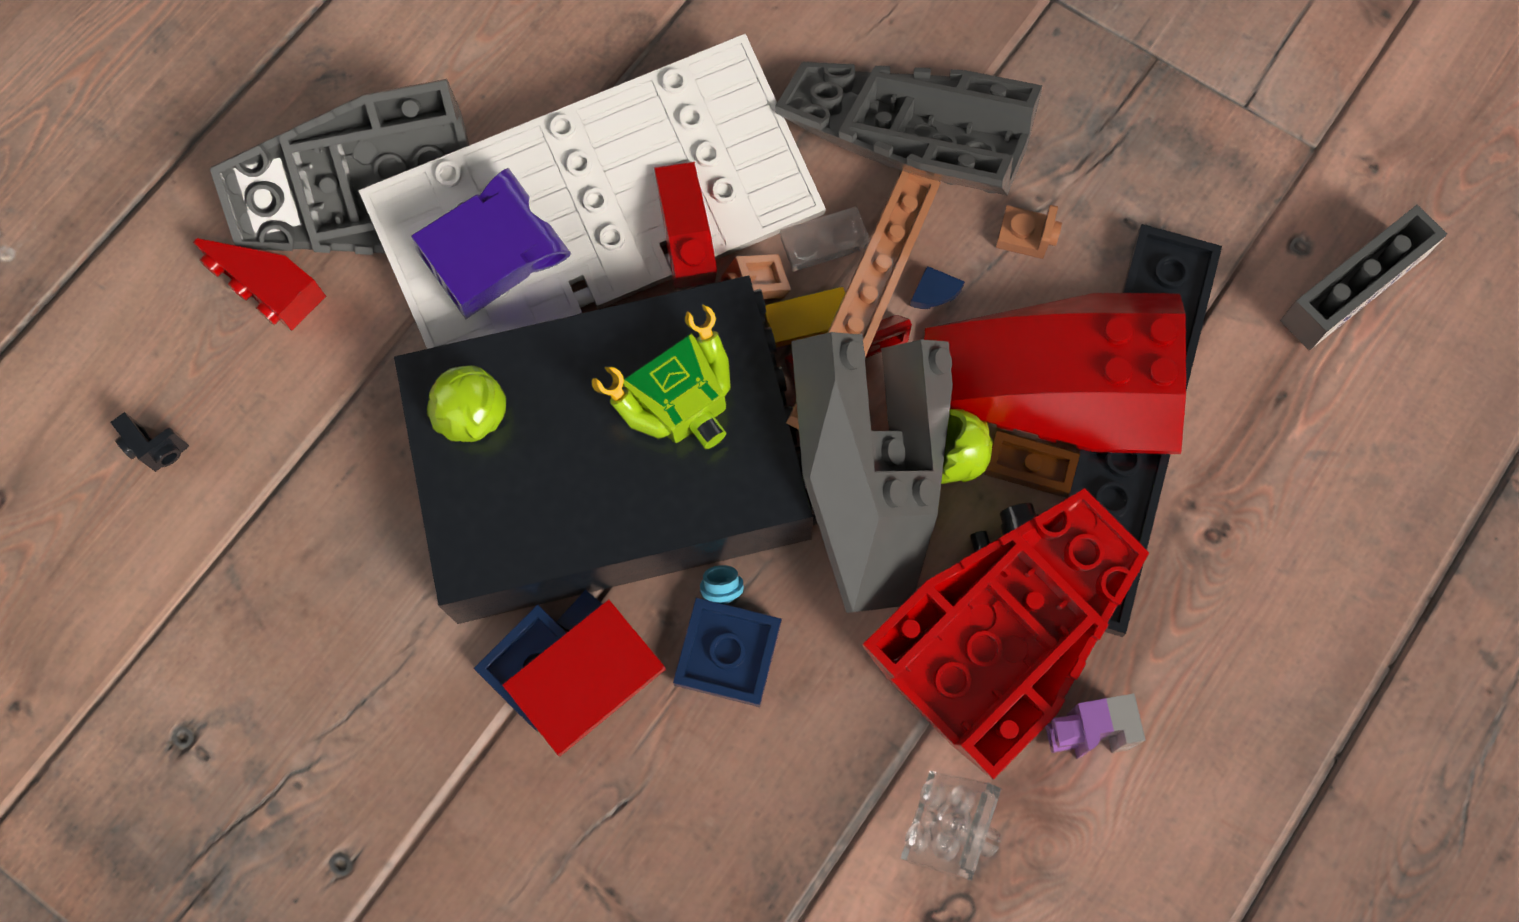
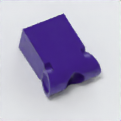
(488, 245)

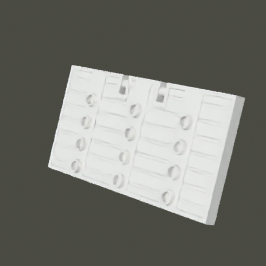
(599, 192)

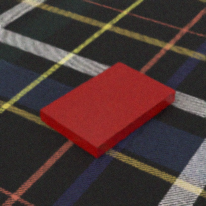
(584, 677)

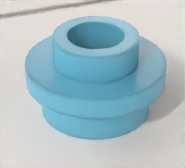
(721, 584)

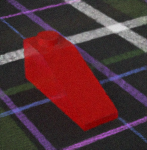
(685, 225)

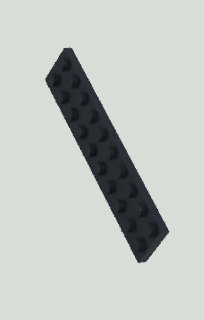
(1132, 482)

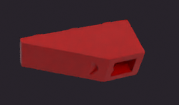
(270, 278)

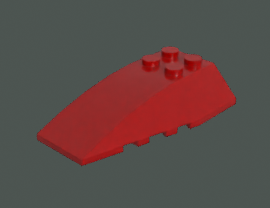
(1077, 370)
(1009, 629)

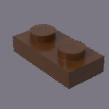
(1032, 464)

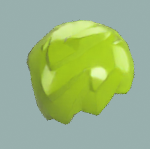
(466, 404)
(966, 448)

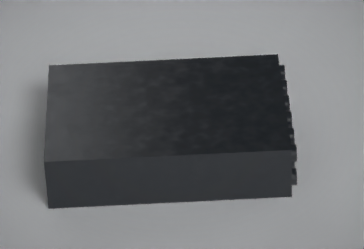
(575, 494)

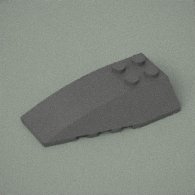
(942, 128)
(307, 180)

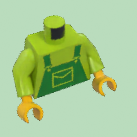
(678, 389)

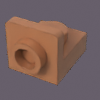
(1028, 231)
(765, 274)

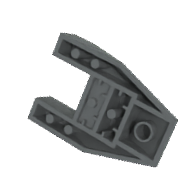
(868, 487)

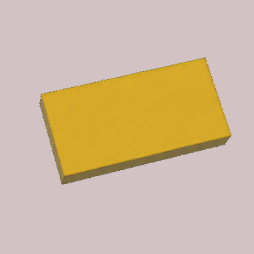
(803, 316)

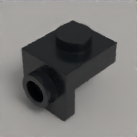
(154, 452)

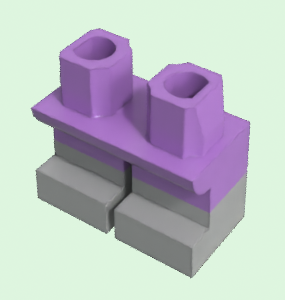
(1095, 721)

